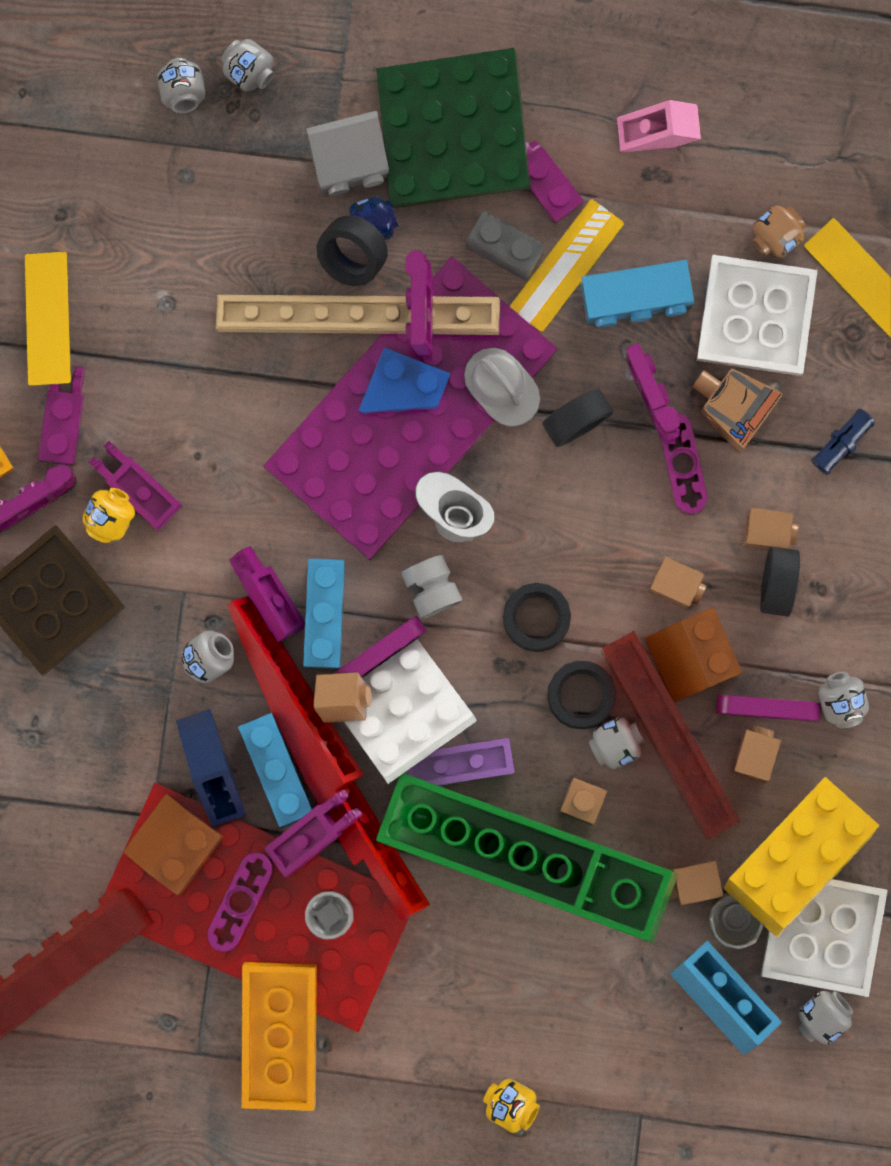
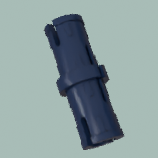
(843, 441)

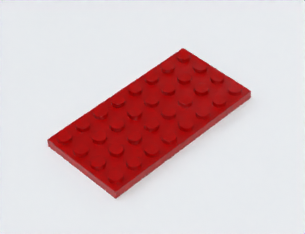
(277, 933)

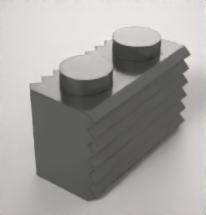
(505, 246)

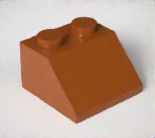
(693, 655)
(173, 845)

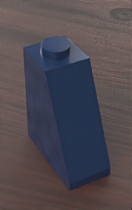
(210, 768)

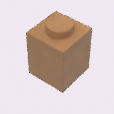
(769, 529)
(678, 584)
(341, 697)
(756, 754)
(583, 801)
(697, 883)

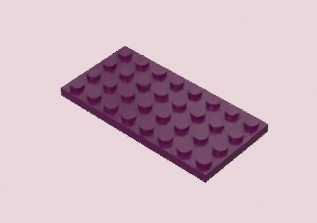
(366, 467)

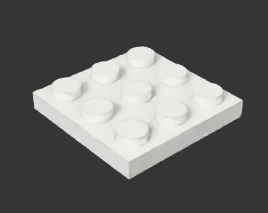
(757, 315)
(409, 713)
(830, 941)

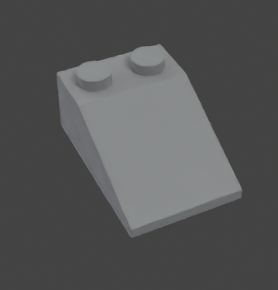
(348, 153)

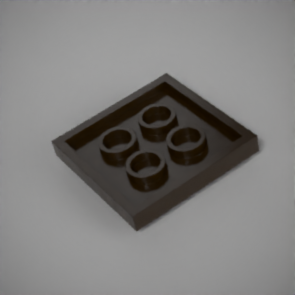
(53, 600)

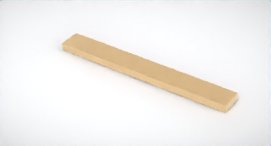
(352, 314)

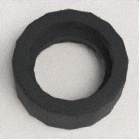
(366, 237)
(577, 417)
(780, 581)
(539, 590)
(601, 677)

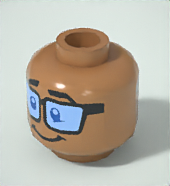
(778, 231)

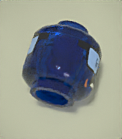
(377, 213)

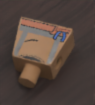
(736, 405)

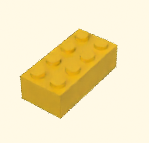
(801, 857)

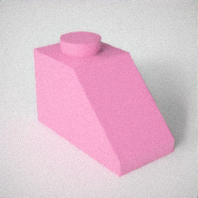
(659, 127)

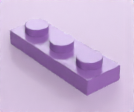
(465, 763)

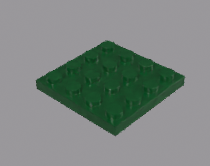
(453, 128)

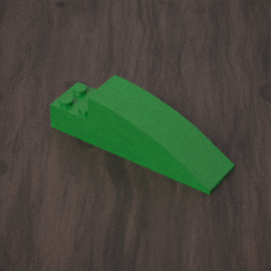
(527, 857)

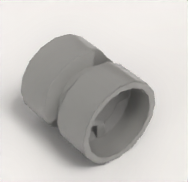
(431, 586)
(329, 915)

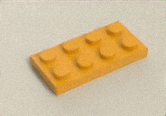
(279, 1036)

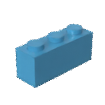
(637, 293)
(324, 614)
(275, 770)
(725, 998)

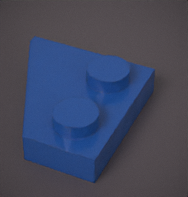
(403, 385)

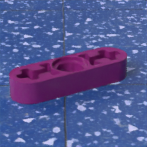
(696, 487)
(385, 648)
(768, 708)
(236, 930)

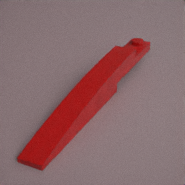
(323, 757)

